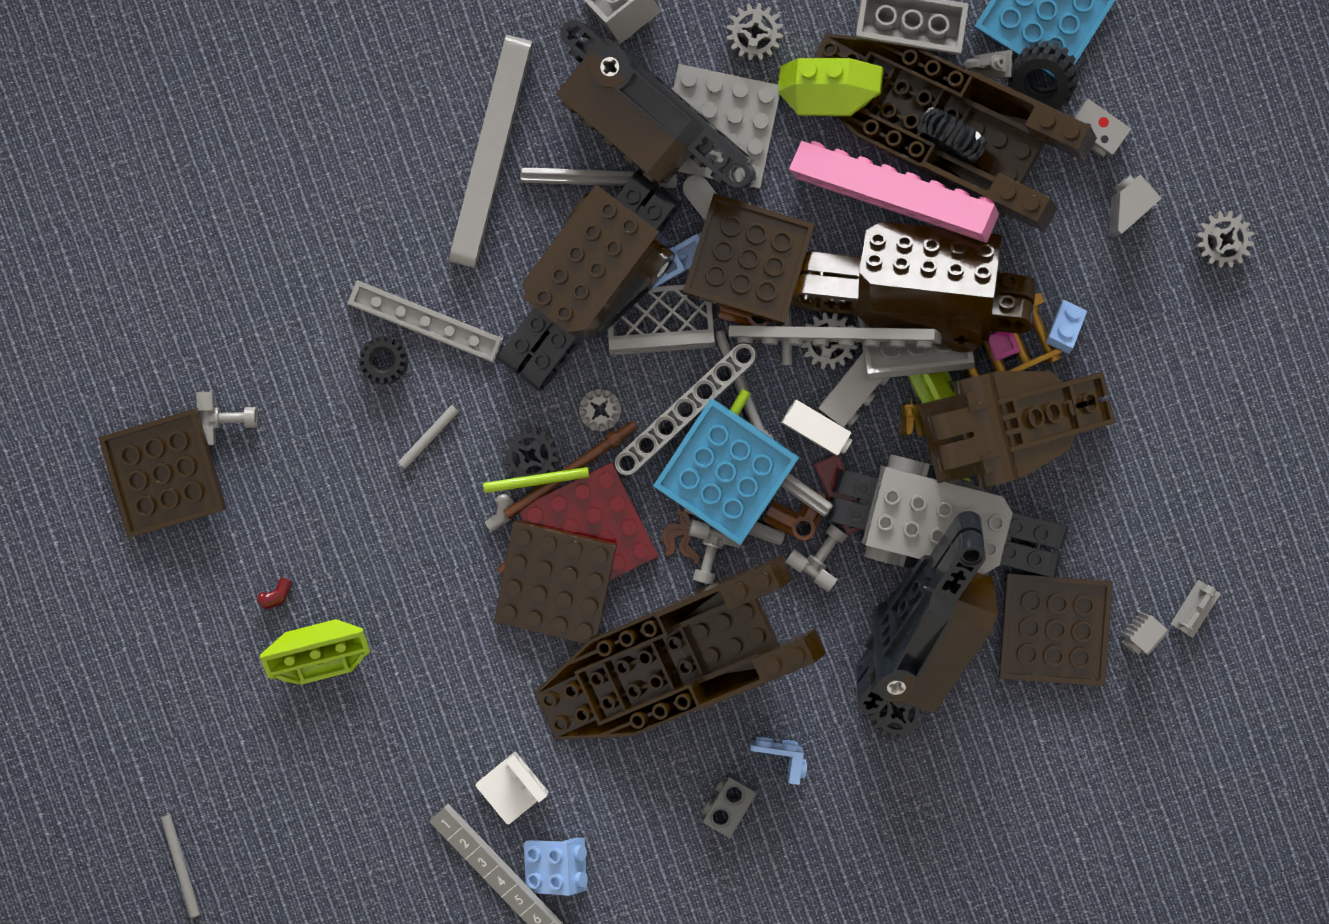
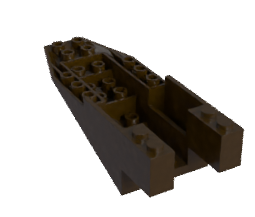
(1008, 120)
(676, 660)

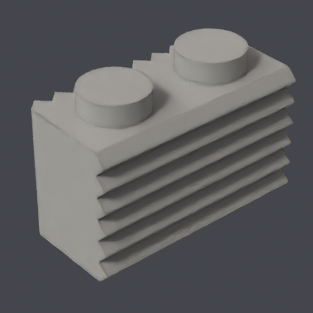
(1143, 634)

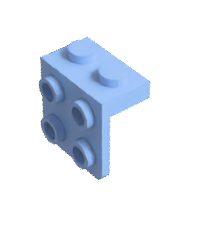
(797, 765)
(556, 866)

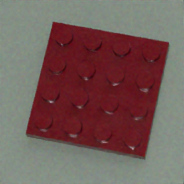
(598, 510)

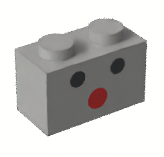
(1107, 128)

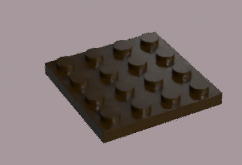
(748, 259)
(162, 473)
(555, 582)
(1055, 629)

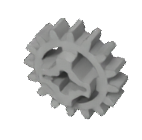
(767, 33)
(1234, 245)
(825, 354)

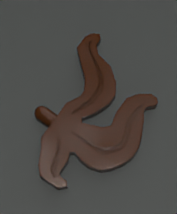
(673, 530)

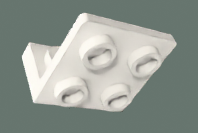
(511, 788)

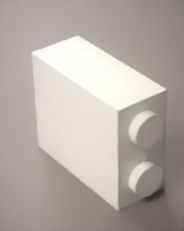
(817, 428)

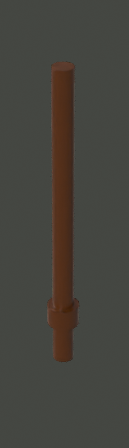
(612, 440)

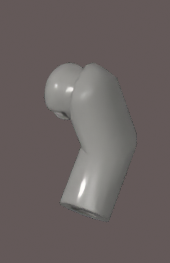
(500, 518)

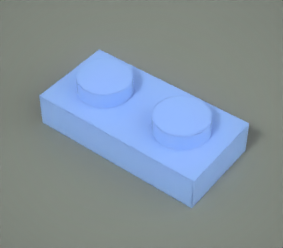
(1066, 326)

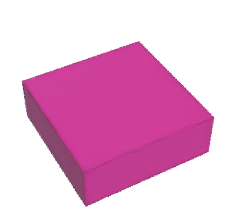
(1002, 345)

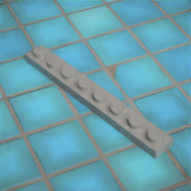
(844, 336)

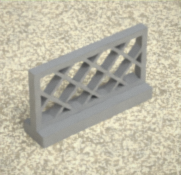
(667, 340)

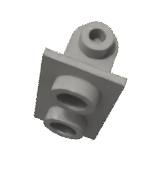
(991, 65)
(1195, 608)

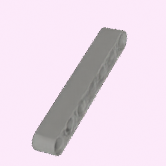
(673, 413)

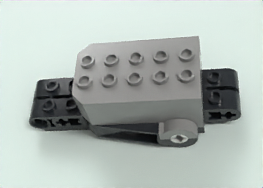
(909, 512)

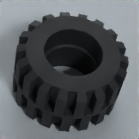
(1053, 60)

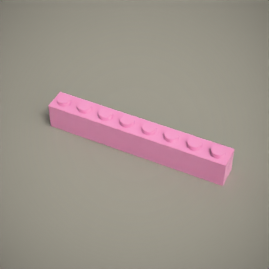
(894, 190)

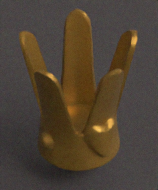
(909, 414)

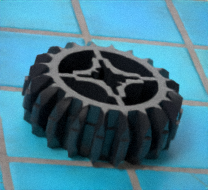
(951, 135)

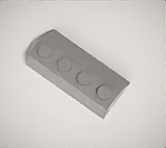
(914, 23)

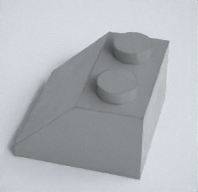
(623, 17)
(1129, 203)

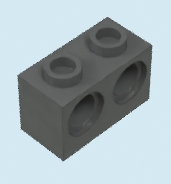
(734, 808)

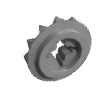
(601, 422)

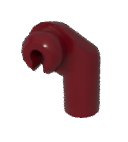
(276, 597)

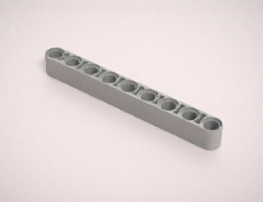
(490, 151)

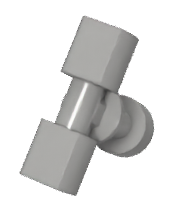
(212, 417)
(713, 539)
(814, 564)

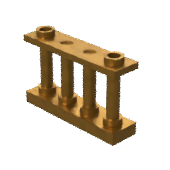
(1051, 354)

